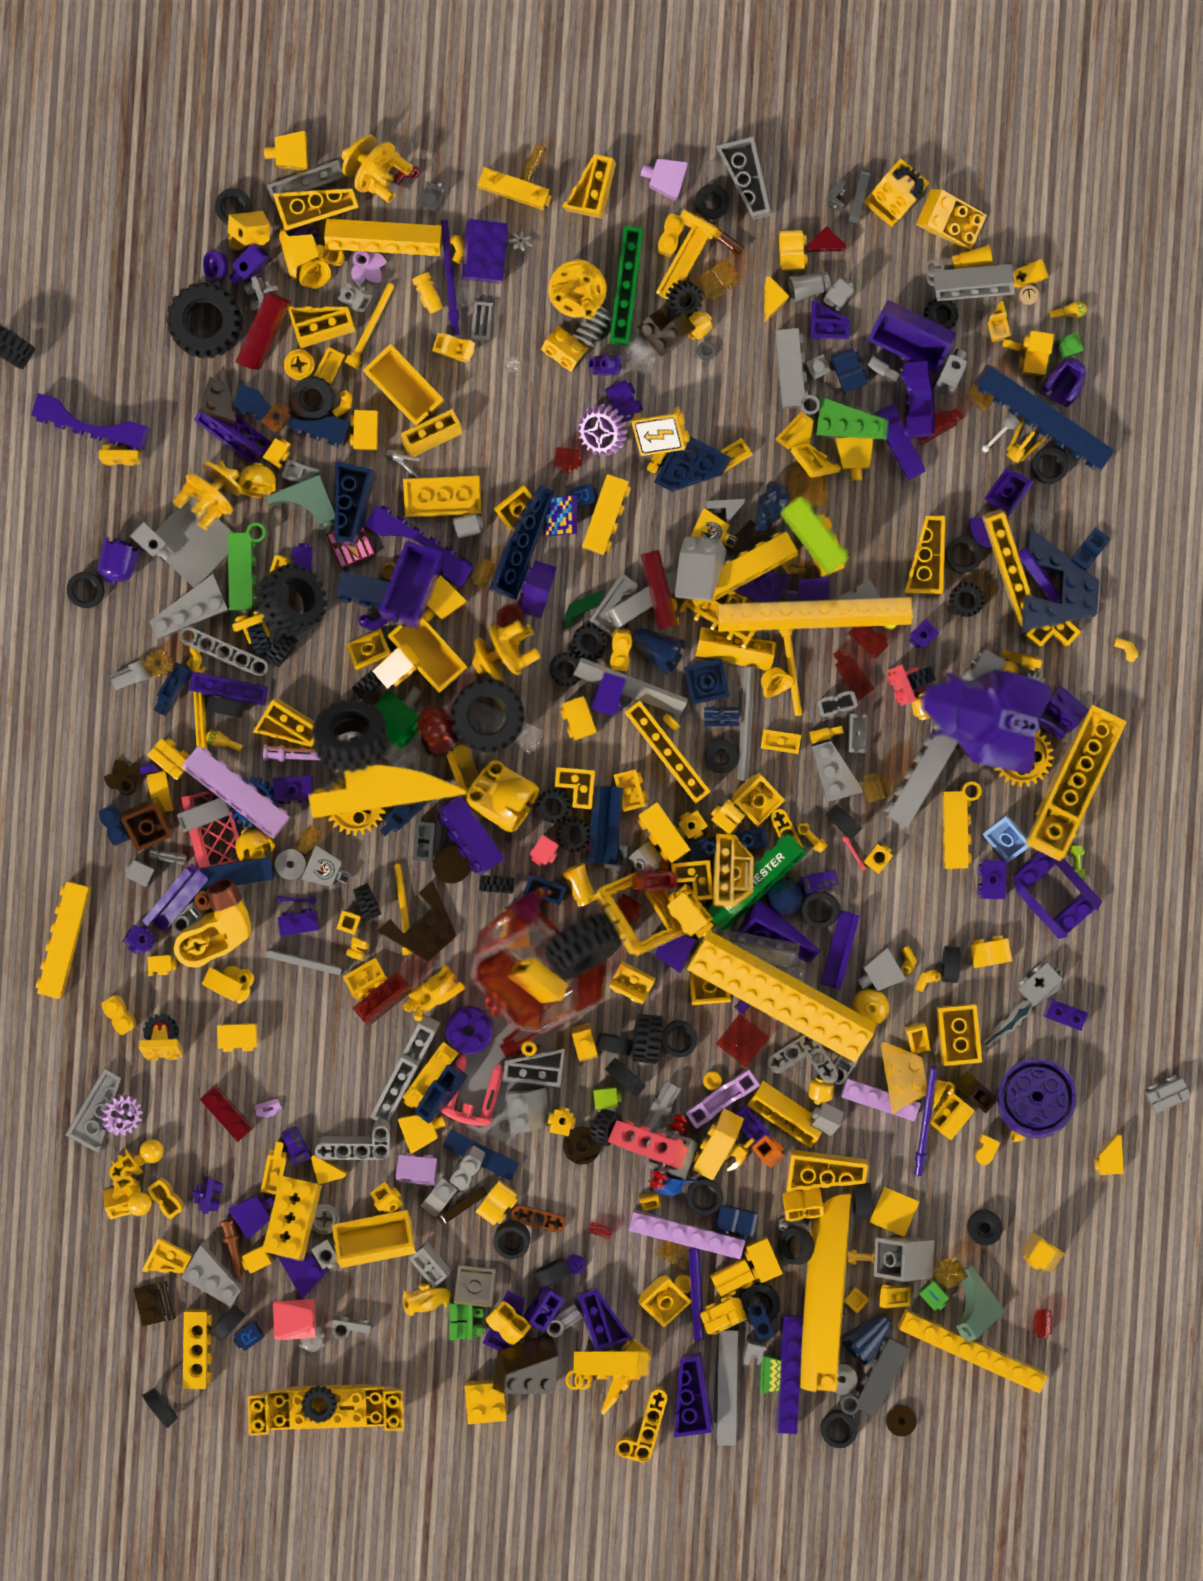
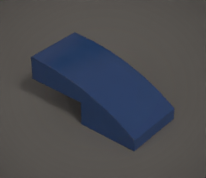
(1090, 548)

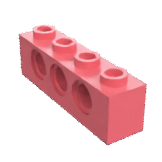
(672, 1156)

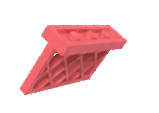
(197, 838)

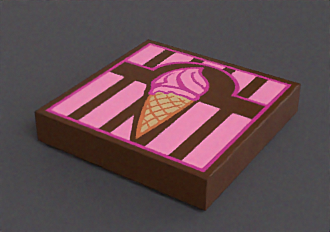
(350, 555)

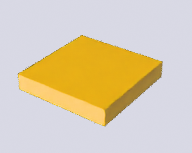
(894, 1211)

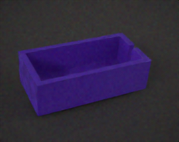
(911, 335)
(411, 584)
(469, 835)

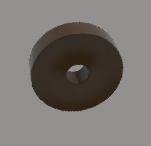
(904, 1428)

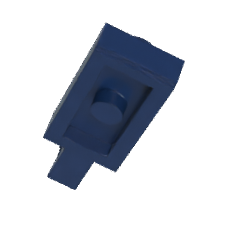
(172, 688)
(400, 816)

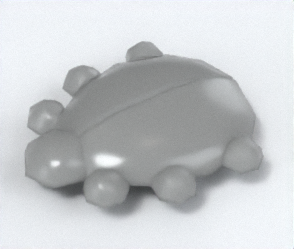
(313, 1344)

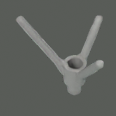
(401, 456)

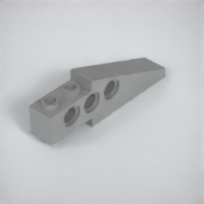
(405, 1068)

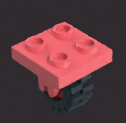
(909, 682)

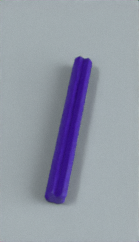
(696, 1293)

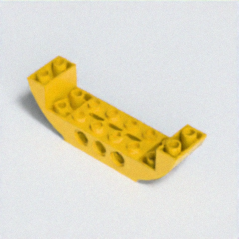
(356, 1407)

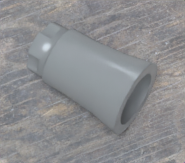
(808, 285)

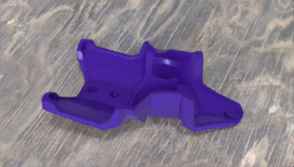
(983, 716)

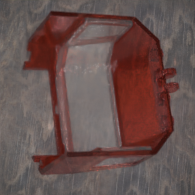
(519, 935)

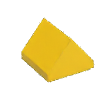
(649, 1200)

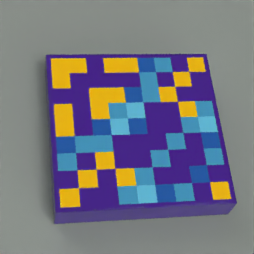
(561, 516)

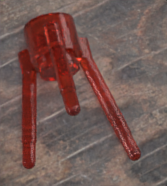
(510, 1046)

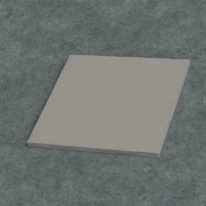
(192, 548)

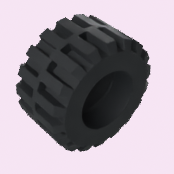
(14, 348)
(647, 1038)

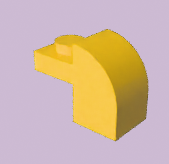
(453, 347)

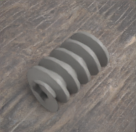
(593, 327)

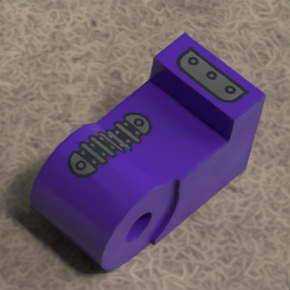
(819, 881)
(296, 1145)

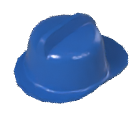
(673, 1185)

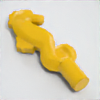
(195, 662)

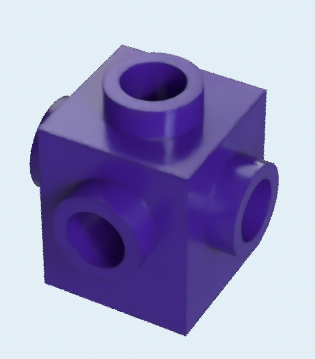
(132, 939)

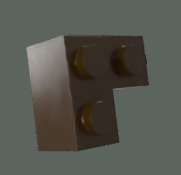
(665, 334)

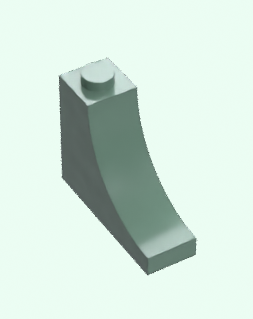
(310, 495)
(980, 1307)

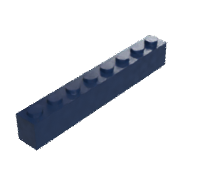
(1044, 417)

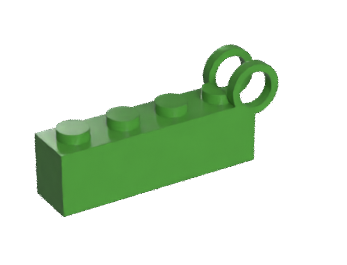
(241, 568)

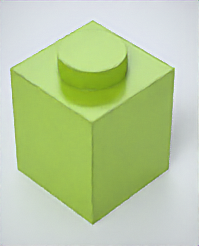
(606, 1097)

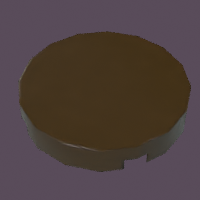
(451, 865)
(580, 1146)

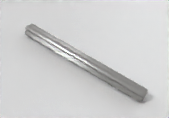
(746, 723)

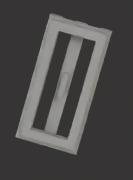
(480, 337)

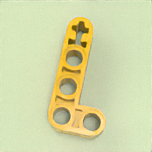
(647, 1423)

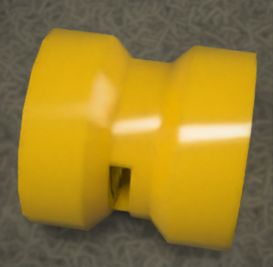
(357, 953)

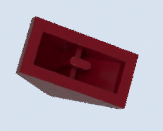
(826, 242)

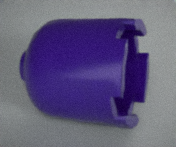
(117, 560)

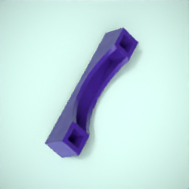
(127, 433)
(385, 524)
(790, 1367)

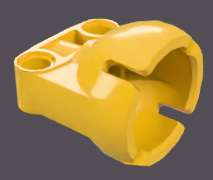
(502, 796)

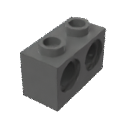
(424, 841)

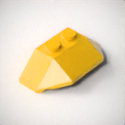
(731, 871)

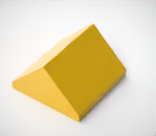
(774, 298)
(511, 507)
(368, 649)
(705, 992)

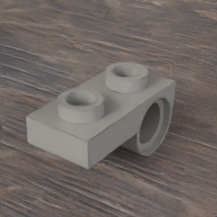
(359, 1325)

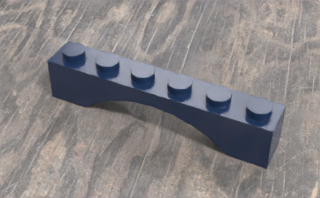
(329, 428)

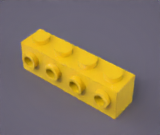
(605, 515)

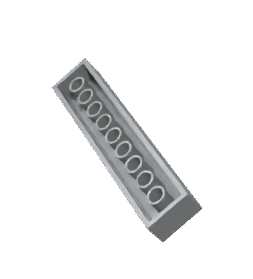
(934, 755)

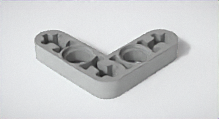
(803, 1051)

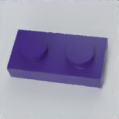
(751, 1125)

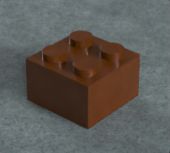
(147, 824)

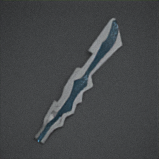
(1015, 1018)

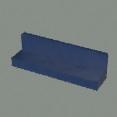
(605, 824)
(240, 872)

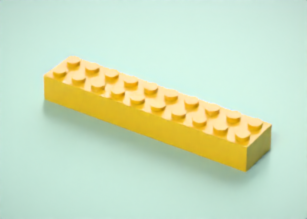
(781, 996)

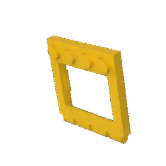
(623, 929)

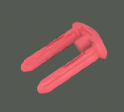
(465, 1115)

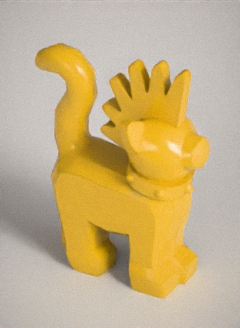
(437, 988)

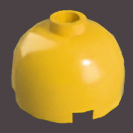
(257, 480)
(253, 844)
(871, 1004)

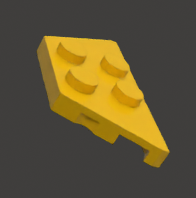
(904, 1076)

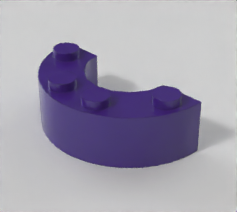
(919, 399)

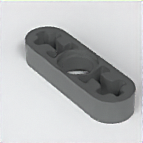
(859, 196)

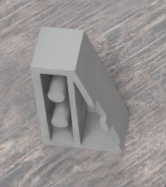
(536, 1070)
(211, 1276)

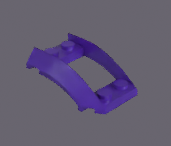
(1074, 912)

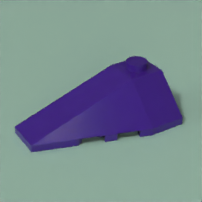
(768, 923)

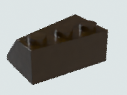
(527, 1367)

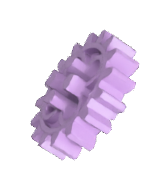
(111, 1119)

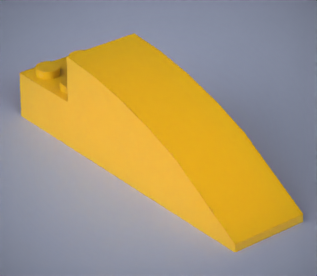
(1075, 783)
(378, 788)

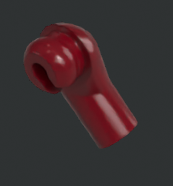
(399, 176)

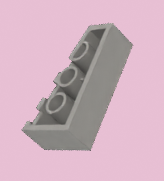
(194, 607)

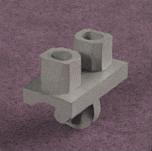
(260, 288)

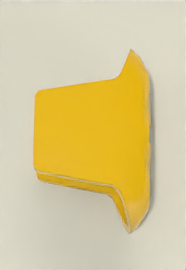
(297, 251)

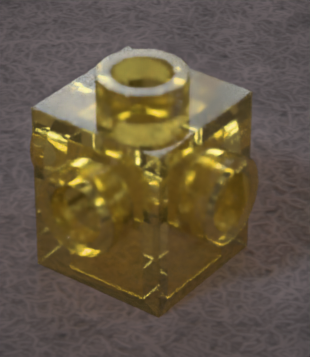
(166, 663)
(950, 1272)

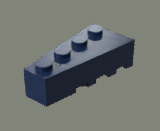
(351, 501)

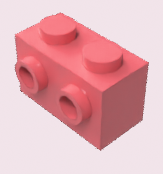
(544, 851)

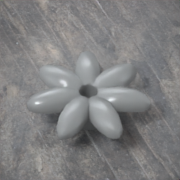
(520, 241)

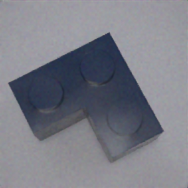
(536, 882)

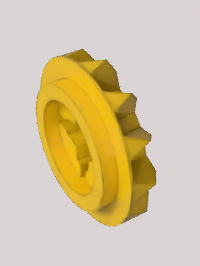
(304, 357)

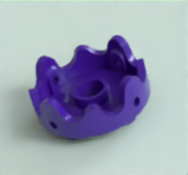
(469, 1016)

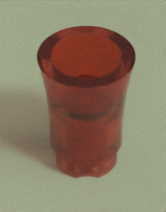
(505, 611)

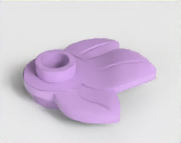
(369, 269)

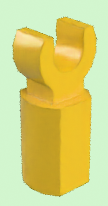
(824, 734)

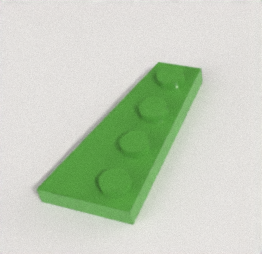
(844, 421)

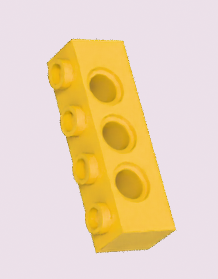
(194, 1379)

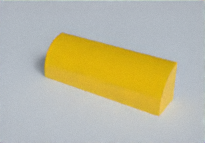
(784, 1113)

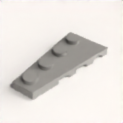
(87, 1125)

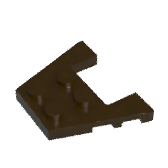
(429, 932)

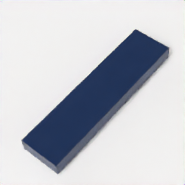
(492, 1161)

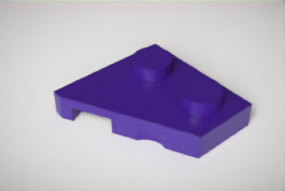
(827, 323)

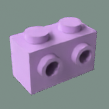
(417, 1169)

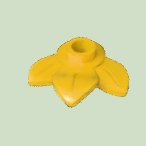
(236, 973)

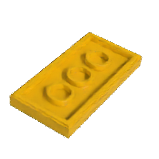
(442, 496)

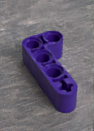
(901, 444)

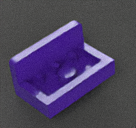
(1066, 709)

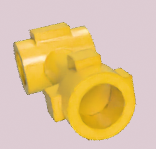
(803, 829)
(853, 1257)

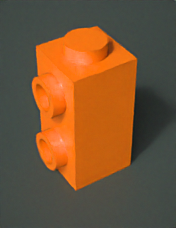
(769, 1151)

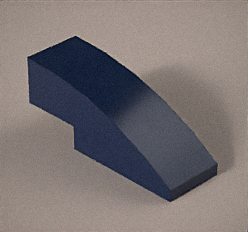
(440, 1092)

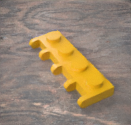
(710, 612)

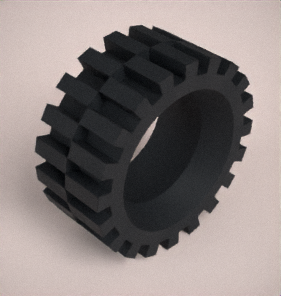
(277, 610)

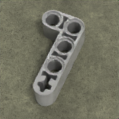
(353, 1142)

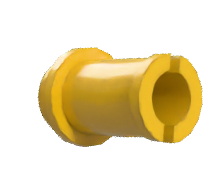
(529, 1053)

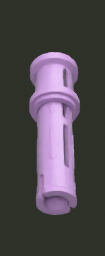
(281, 753)

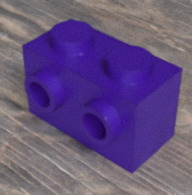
(298, 923)

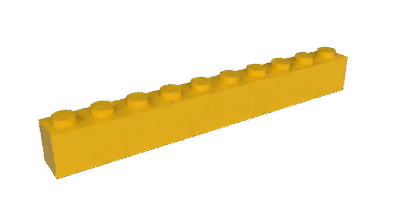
(815, 614)

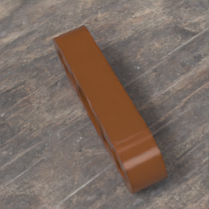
(526, 1209)

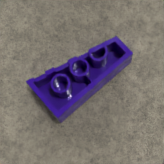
(693, 1402)

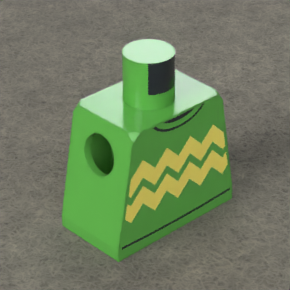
(769, 1374)

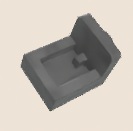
(623, 862)

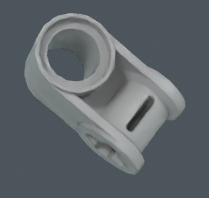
(189, 916)
(845, 1066)

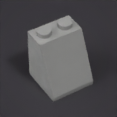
(528, 1109)
(904, 1258)

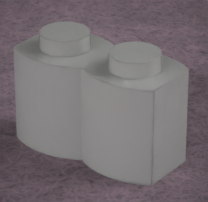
(468, 525)
(831, 705)
(467, 1168)

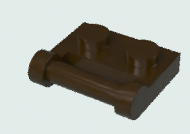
(148, 1304)

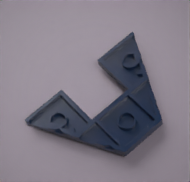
(1077, 588)

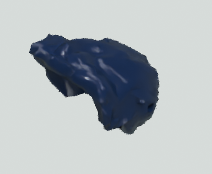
(771, 504)

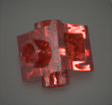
(629, 908)

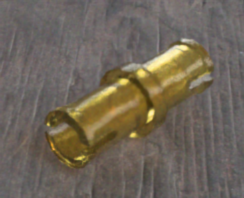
(533, 163)

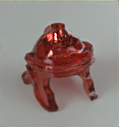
(437, 729)

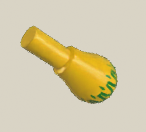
(1076, 309)
(218, 739)

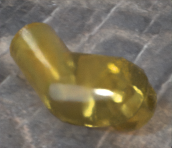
(792, 569)

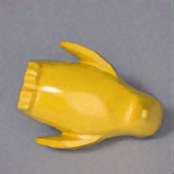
(425, 1299)

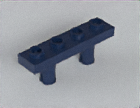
(706, 847)

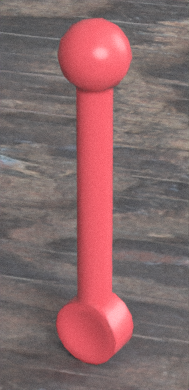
(846, 839)

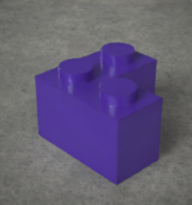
(536, 589)

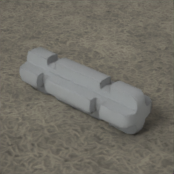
(167, 856)

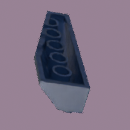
(520, 545)

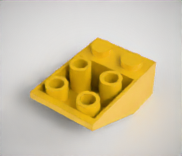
(951, 219)

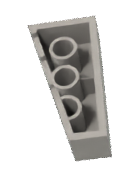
(745, 169)

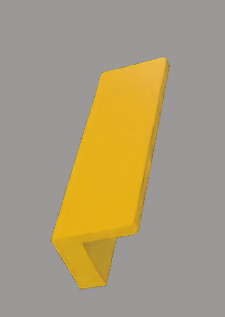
(716, 646)
(463, 769)

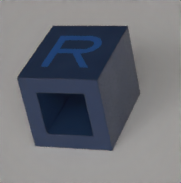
(585, 495)
(248, 1335)

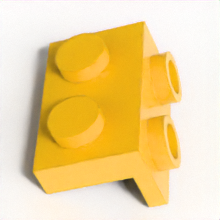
(564, 348)
(114, 455)
(632, 794)
(632, 982)

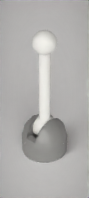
(1010, 422)

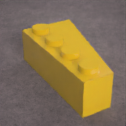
(823, 1170)

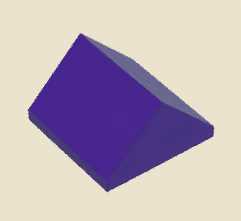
(1008, 491)

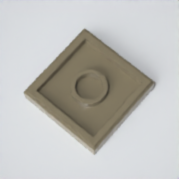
(474, 1286)

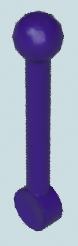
(280, 899)

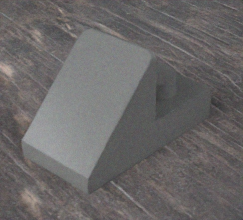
(731, 507)

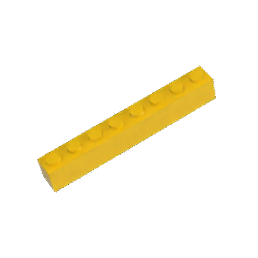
(972, 1351)

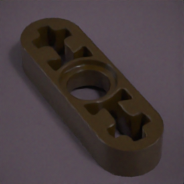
(462, 1205)

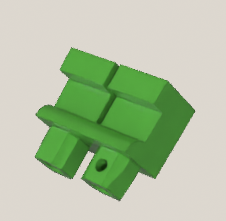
(461, 1321)

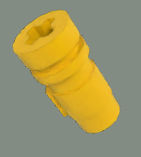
(429, 296)

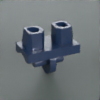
(721, 716)

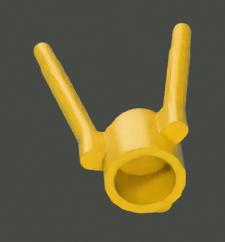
(1016, 452)

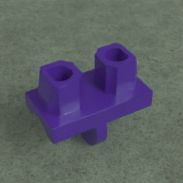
(605, 365)
(206, 1203)

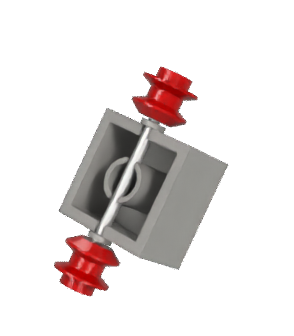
(659, 1177)

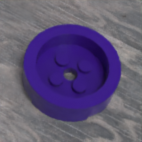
(1030, 1117)

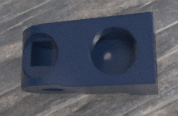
(760, 1321)

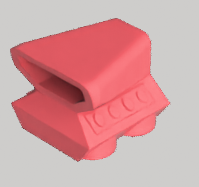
(294, 1319)

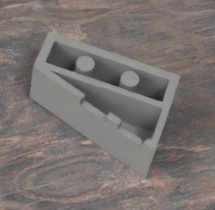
(833, 772)

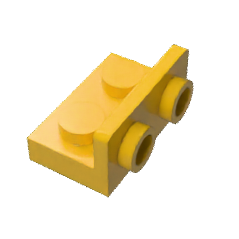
(365, 979)

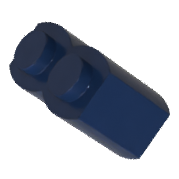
(849, 370)
(112, 821)
(736, 1220)

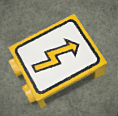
(660, 432)

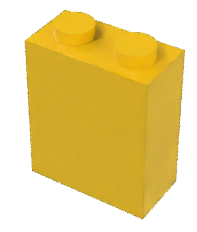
(538, 980)

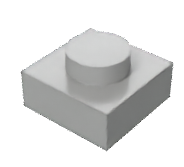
(818, 367)

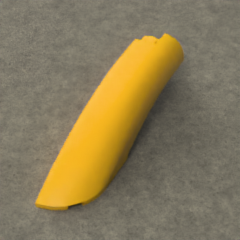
(825, 1296)

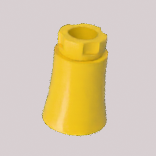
(973, 258)
(579, 884)

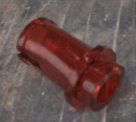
(600, 1230)

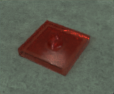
(742, 1040)

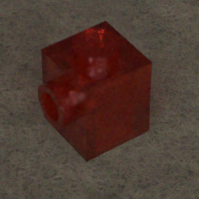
(567, 459)

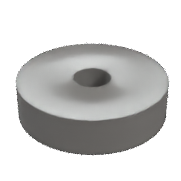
(282, 867)
(850, 1379)

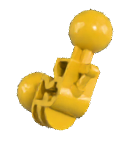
(128, 1165)

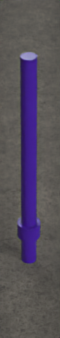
(453, 315)
(920, 1155)

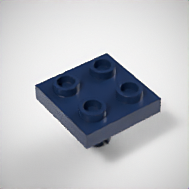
(706, 681)

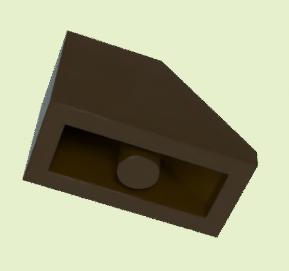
(976, 1092)

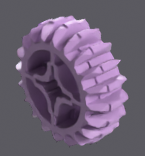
(605, 416)

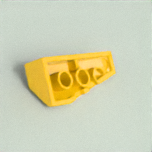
(617, 1385)

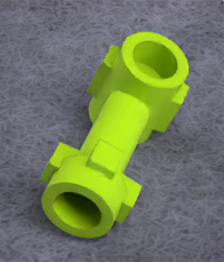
(1077, 851)

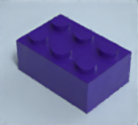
(484, 251)

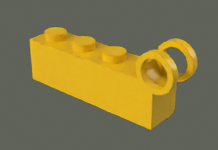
(955, 827)
(607, 1364)

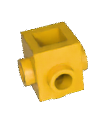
(699, 823)
(564, 1128)
(386, 1198)

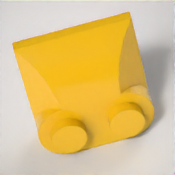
(757, 798)
(663, 1300)

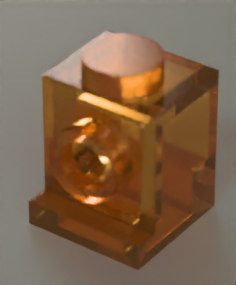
(276, 425)

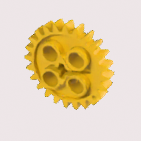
(1039, 767)
(347, 820)

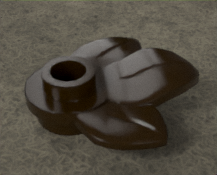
(122, 774)

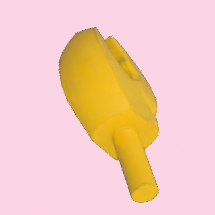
(740, 1152)

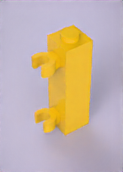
(514, 189)
(443, 1056)

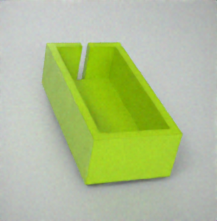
(813, 535)

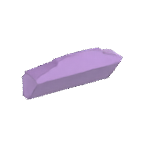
(268, 1108)

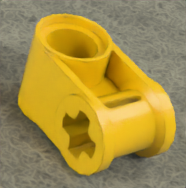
(1032, 273)

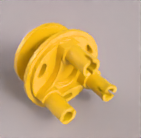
(373, 165)
(577, 288)
(208, 494)
(506, 644)

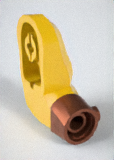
(218, 930)

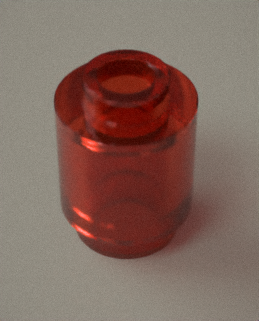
(1042, 1323)

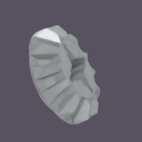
(331, 1213)

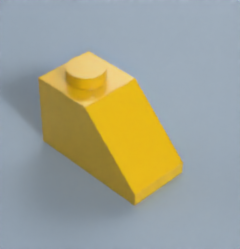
(1110, 1157)

